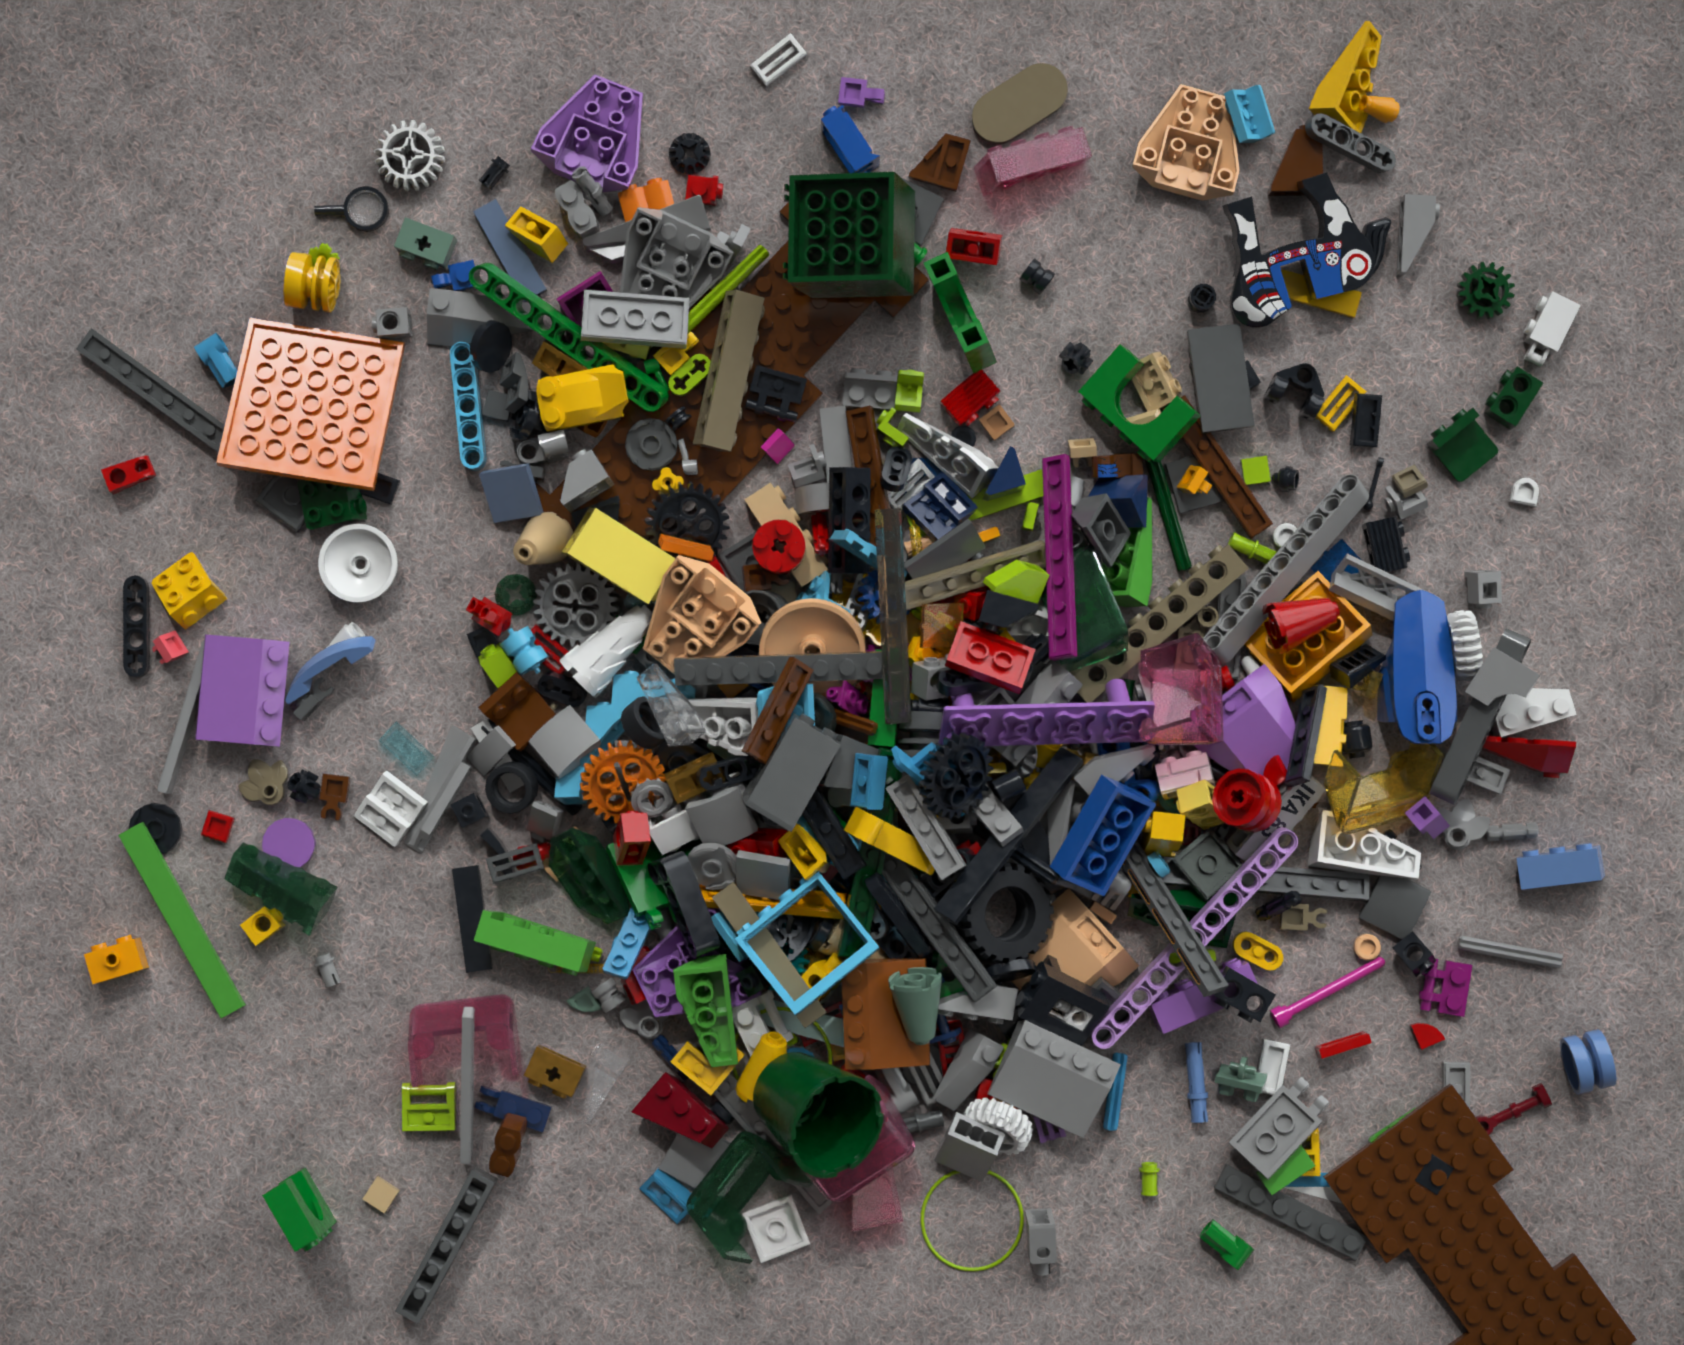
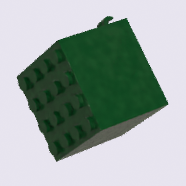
(850, 235)

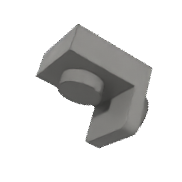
(734, 240)

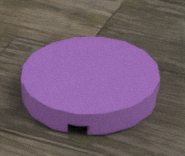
(290, 841)

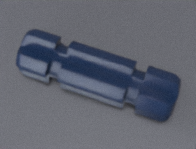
(667, 1052)

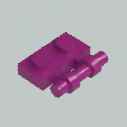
(1453, 988)

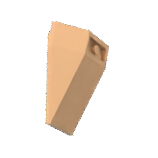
(1190, 147)
(698, 614)
(1082, 945)

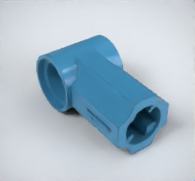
(215, 355)

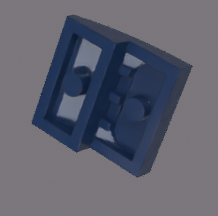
(939, 507)

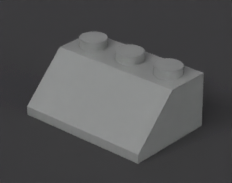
(584, 480)

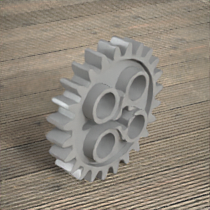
(576, 580)

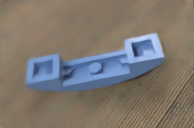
(352, 649)

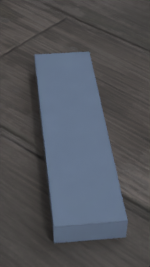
(508, 247)

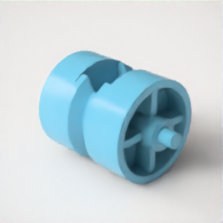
(525, 653)

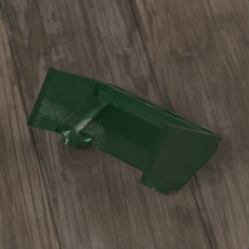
(730, 1186)

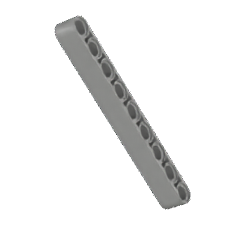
(1287, 567)

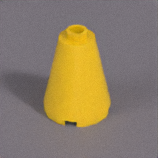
(768, 1048)

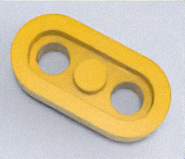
(1257, 950)

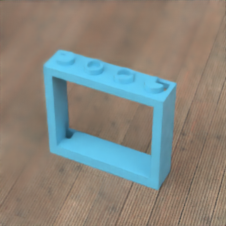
(787, 900)

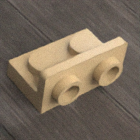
(1156, 382)

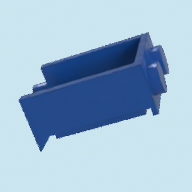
(848, 141)

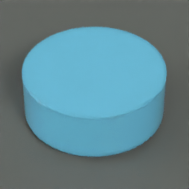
(1158, 864)

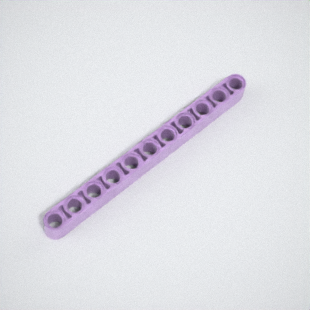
(1206, 931)

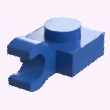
(457, 276)

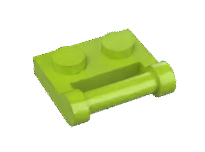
(428, 1115)

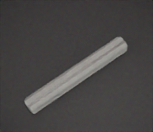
(1510, 951)

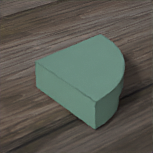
(584, 1001)

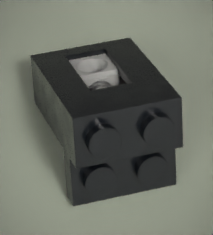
(1053, 999)

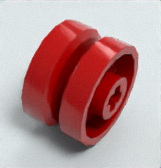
(1246, 800)

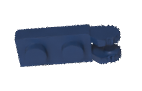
(534, 1111)

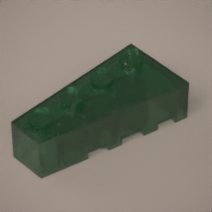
(281, 886)

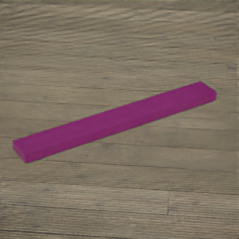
(1059, 557)

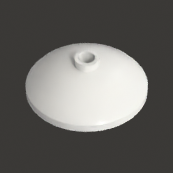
(340, 557)

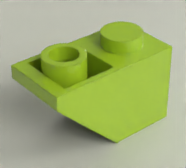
(1019, 581)

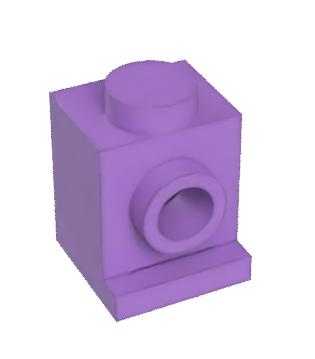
(1427, 818)

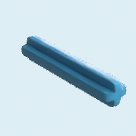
(1114, 1096)

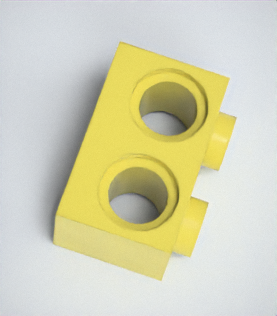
(1197, 804)

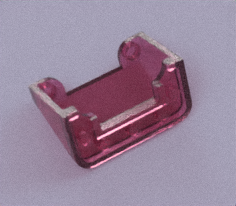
(1185, 693)

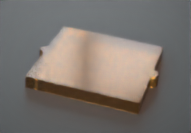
(940, 624)

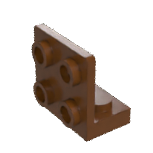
(517, 710)

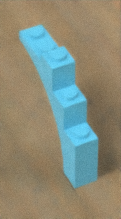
(606, 723)

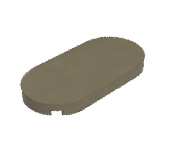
(1019, 103)

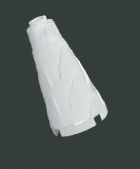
(606, 651)

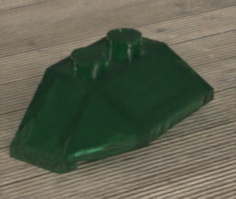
(588, 875)

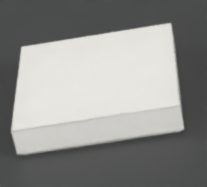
(776, 1228)

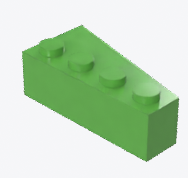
(535, 941)

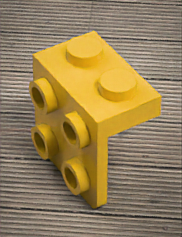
(187, 591)

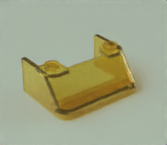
(1384, 795)

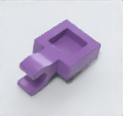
(854, 93)

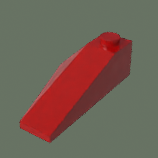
(1538, 755)

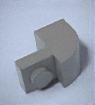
(812, 498)

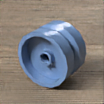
(1588, 1061)

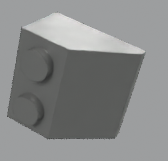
(1101, 526)

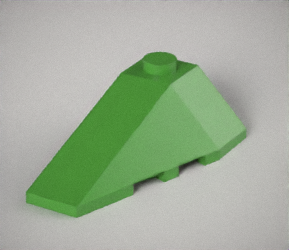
(706, 998)

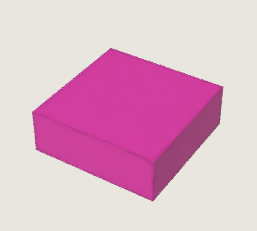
(777, 446)

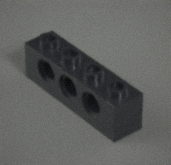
(848, 510)

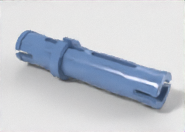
(1196, 1082)

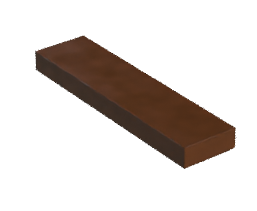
(777, 710)

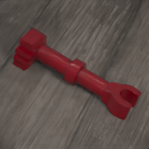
(1515, 1110)

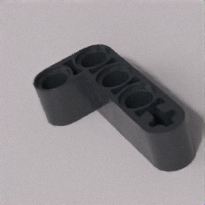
(686, 902)

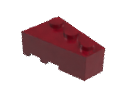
(679, 1110)

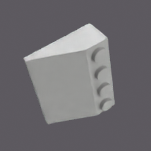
(1053, 1078)

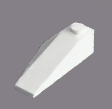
(727, 721)
(1361, 851)

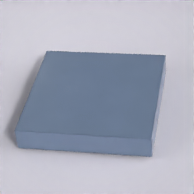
(511, 493)

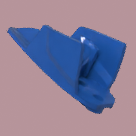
(1419, 669)

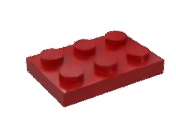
(990, 657)

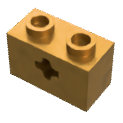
(569, 1069)

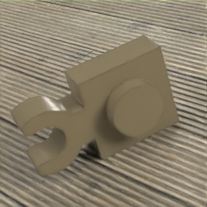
(1299, 916)

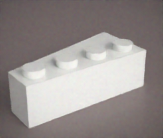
(675, 826)

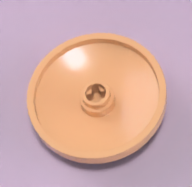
(812, 628)

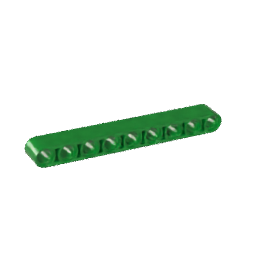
(555, 334)

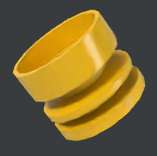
(306, 282)

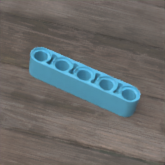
(474, 418)

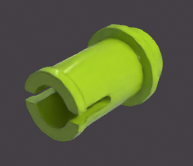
(1149, 1178)

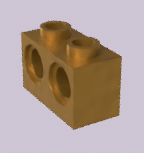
(555, 361)
(683, 779)

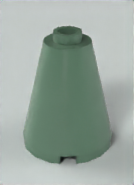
(917, 1001)

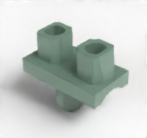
(1242, 1077)

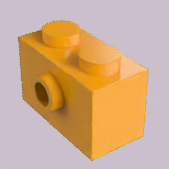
(116, 960)

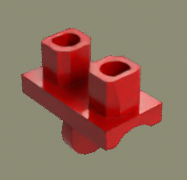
(489, 615)

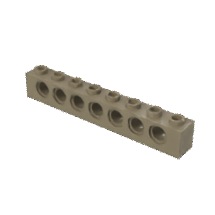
(1232, 568)

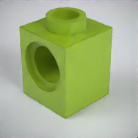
(496, 664)

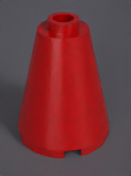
(1298, 621)

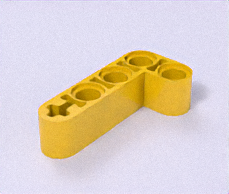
(888, 838)

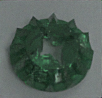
(527, 591)

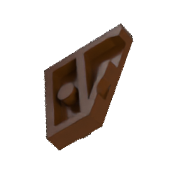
(943, 163)

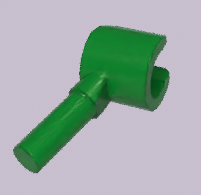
(653, 366)

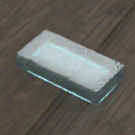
(406, 748)

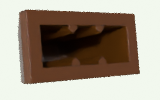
(1300, 161)

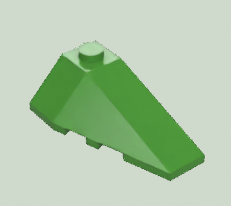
(1132, 570)

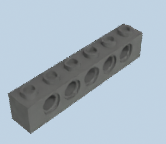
(446, 1245)

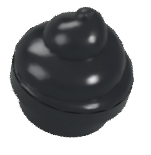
(1286, 479)

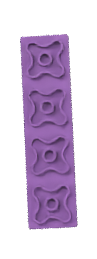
(1049, 723)

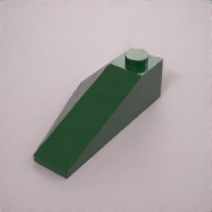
(1190, 904)

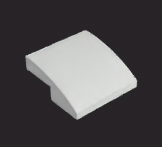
(390, 808)

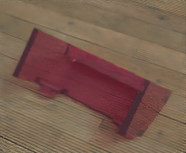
(440, 1018)
(891, 1149)

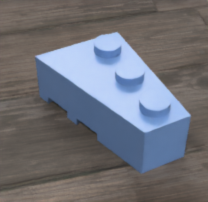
(1560, 866)

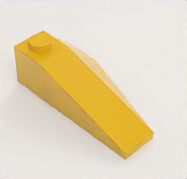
(1349, 80)

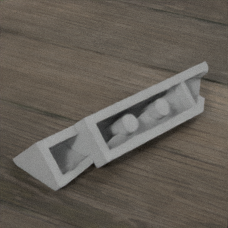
(611, 242)
(442, 787)

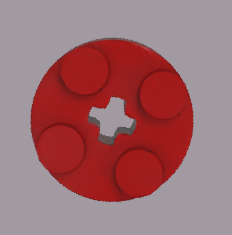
(793, 550)

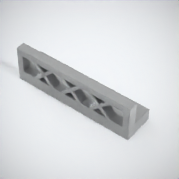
(1359, 590)
(926, 827)

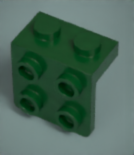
(1462, 445)
(330, 504)

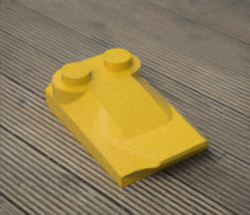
(581, 397)

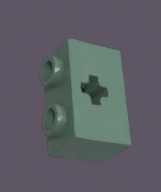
(414, 233)

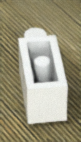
(1549, 326)

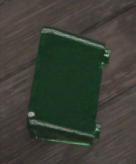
(1099, 621)

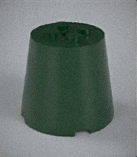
(818, 1113)

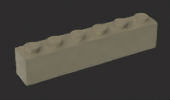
(729, 371)

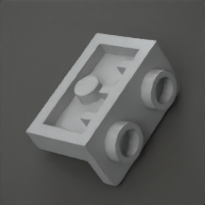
(869, 389)

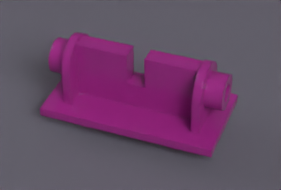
(848, 699)

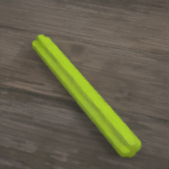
(729, 283)

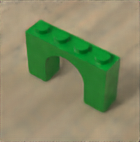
(960, 312)
(1104, 393)
(300, 1210)

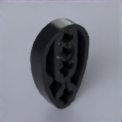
(798, 939)

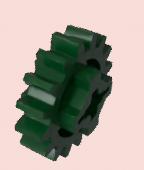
(1481, 281)

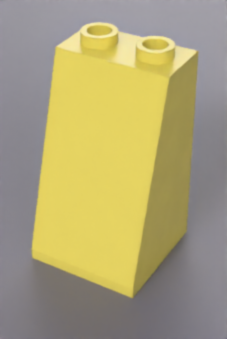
(618, 555)

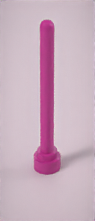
(1284, 1014)

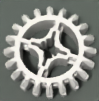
(409, 165)
(1465, 644)
(1004, 1119)

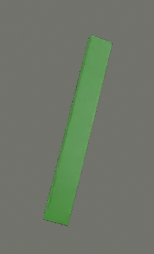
(182, 919)

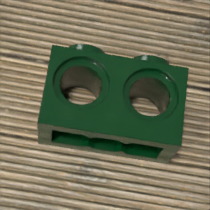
(1516, 400)

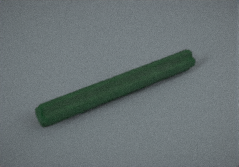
(1169, 515)

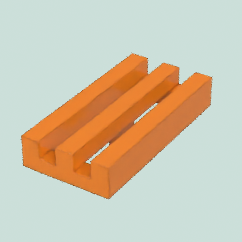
(685, 547)

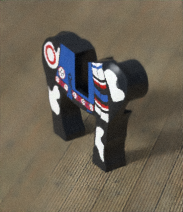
(1331, 264)

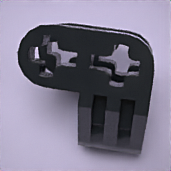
(1314, 398)

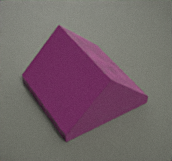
(573, 300)

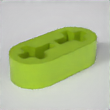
(685, 370)

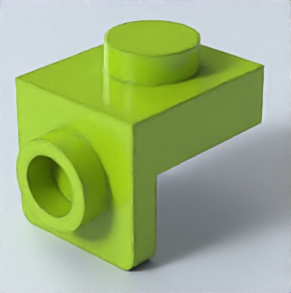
(909, 390)
(891, 435)

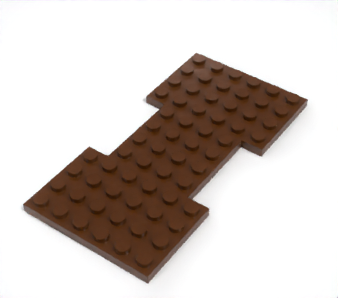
(1468, 1233)

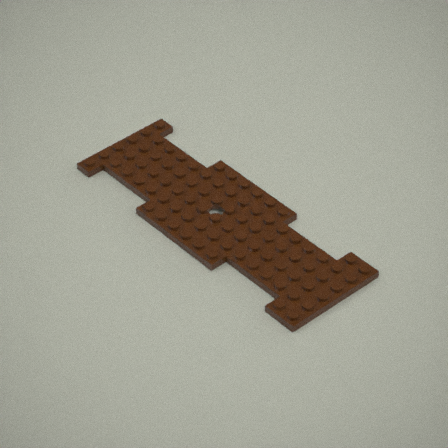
(791, 340)

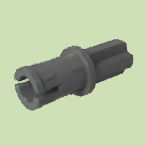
(924, 1121)

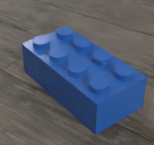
(1102, 835)

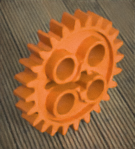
(599, 790)

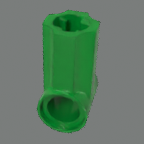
(1231, 1247)

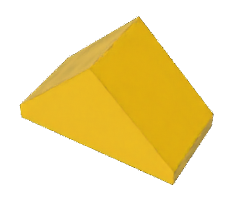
(804, 851)

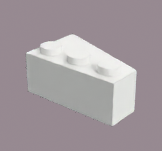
(1536, 709)

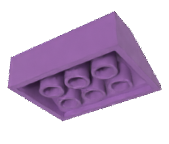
(242, 690)

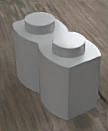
(575, 207)

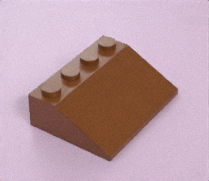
(871, 1020)

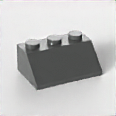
(952, 549)

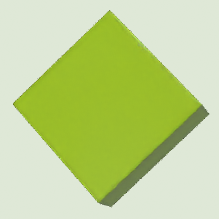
(1255, 470)
(1029, 517)

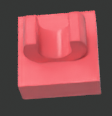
(170, 647)

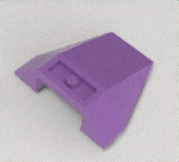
(594, 131)
(1254, 724)
(657, 976)

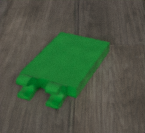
(641, 891)

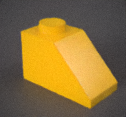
(537, 234)

